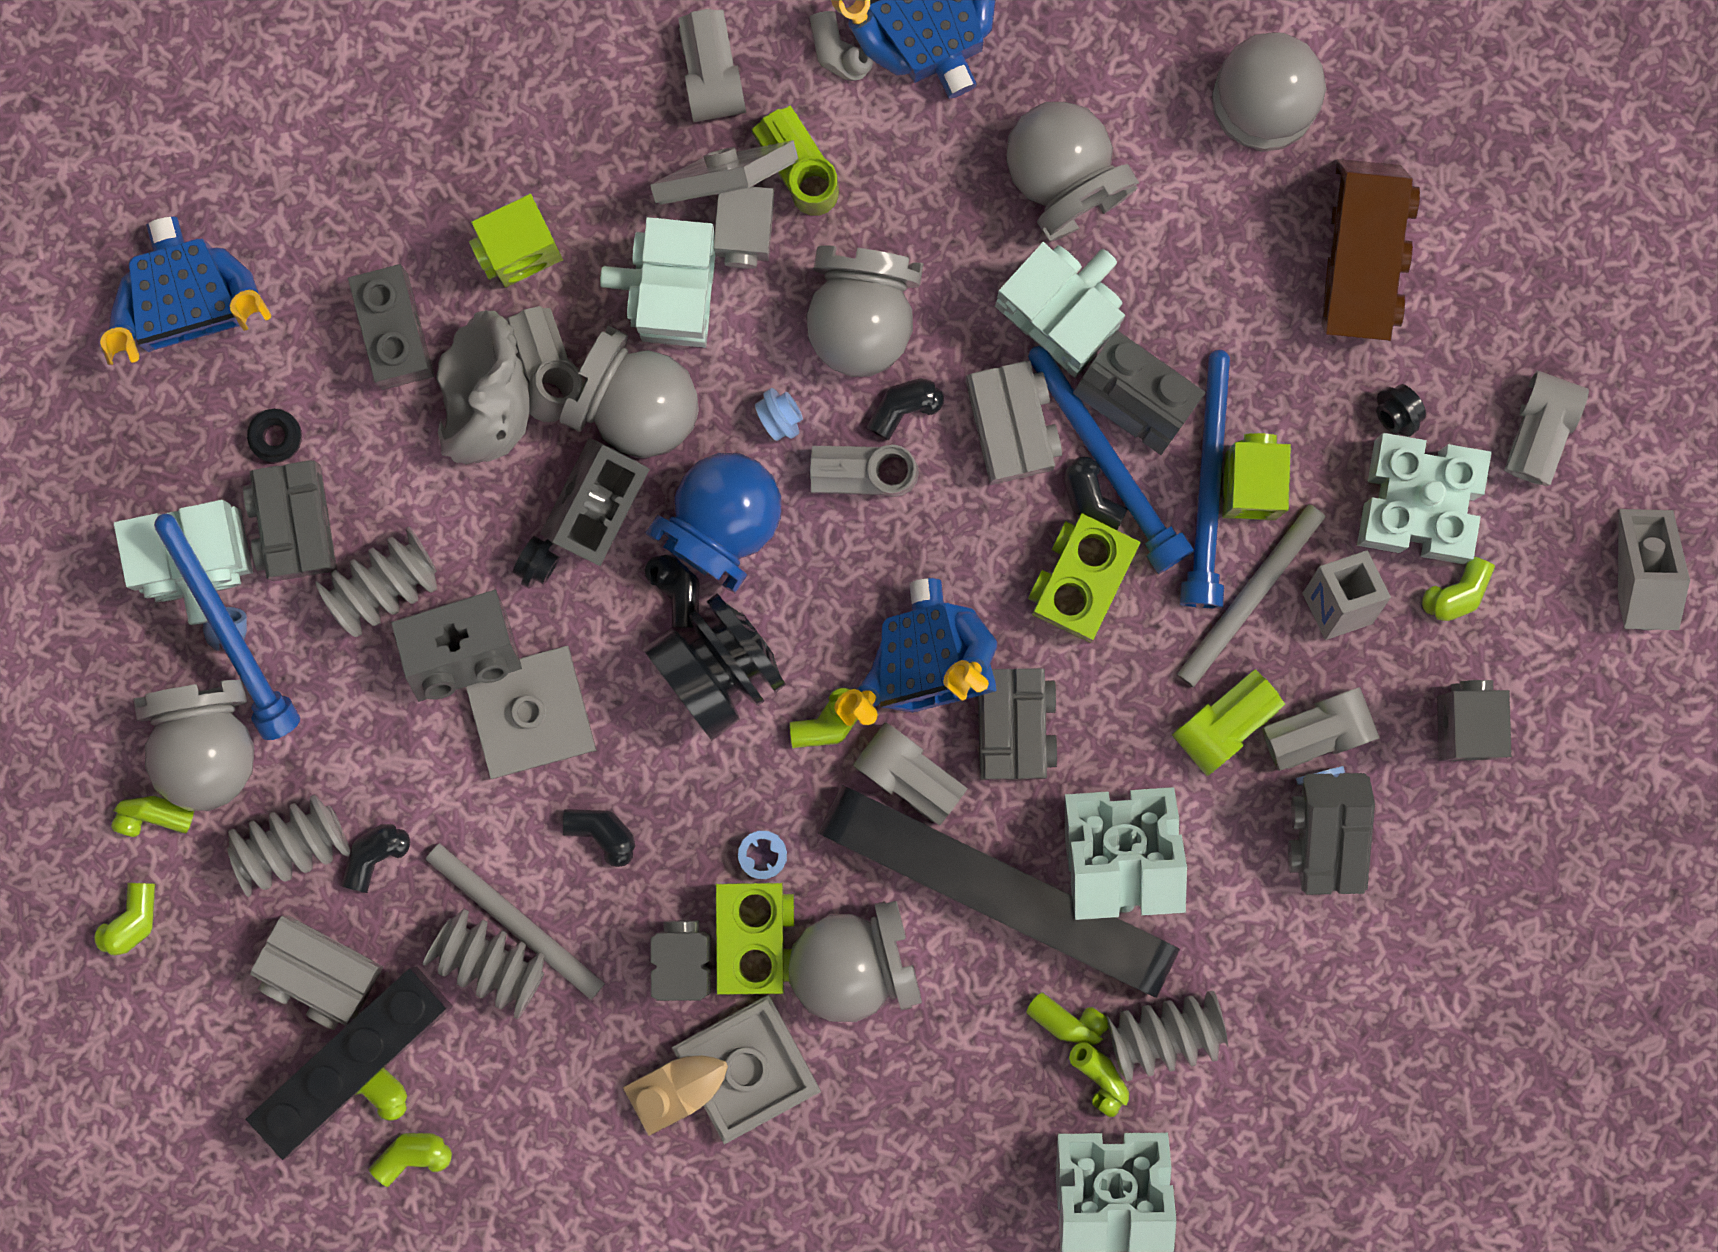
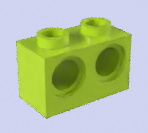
(514, 242)
(1256, 478)
(1096, 583)
(738, 937)

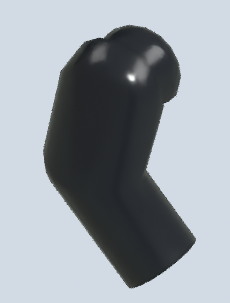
(905, 399)
(1086, 495)
(677, 583)
(605, 829)
(371, 849)

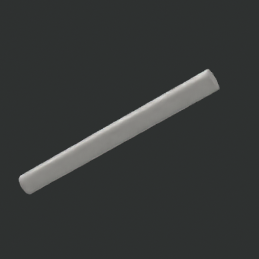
(1251, 595)
(514, 921)

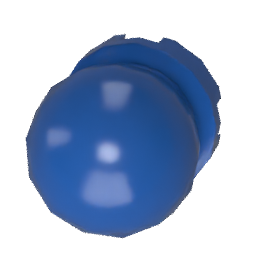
(723, 513)

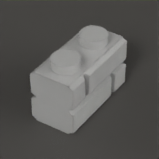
(1012, 422)
(315, 972)

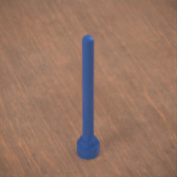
(1164, 543)
(1203, 582)
(272, 713)

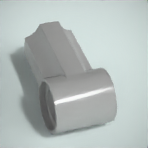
(712, 78)
(544, 362)
(1546, 422)
(857, 470)
(1331, 726)
(901, 768)

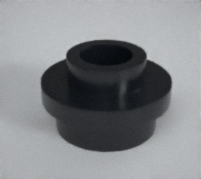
(1400, 410)
(262, 423)
(536, 562)

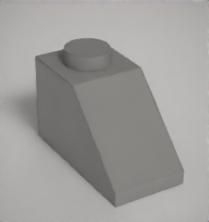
(1651, 570)

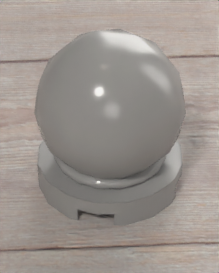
(1269, 91)
(1064, 162)
(861, 314)
(636, 399)
(198, 747)
(851, 966)

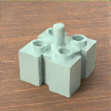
(670, 281)
(1063, 309)
(1424, 498)
(213, 533)
(1125, 853)
(1115, 1193)

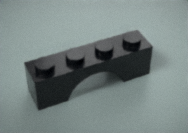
(349, 1062)

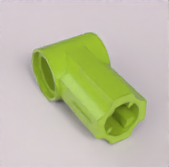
(785, 126)
(1219, 729)

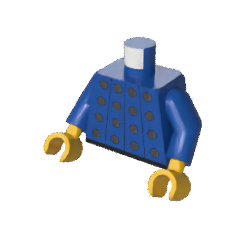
(922, 37)
(178, 294)
(924, 659)

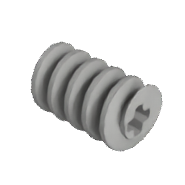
(379, 584)
(286, 844)
(487, 962)
(1168, 1035)

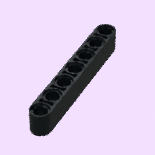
(997, 890)

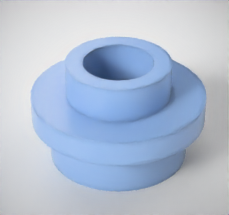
(779, 414)

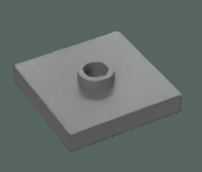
(724, 172)
(532, 715)
(763, 1068)

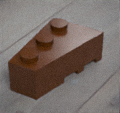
(1369, 250)

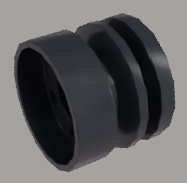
(715, 666)

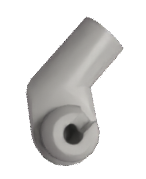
(834, 53)

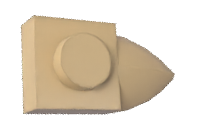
(675, 1090)

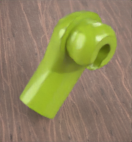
(1462, 597)
(824, 730)
(152, 810)
(132, 925)
(1066, 1026)
(1103, 1072)
(387, 1095)
(413, 1151)

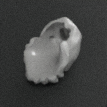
(482, 391)

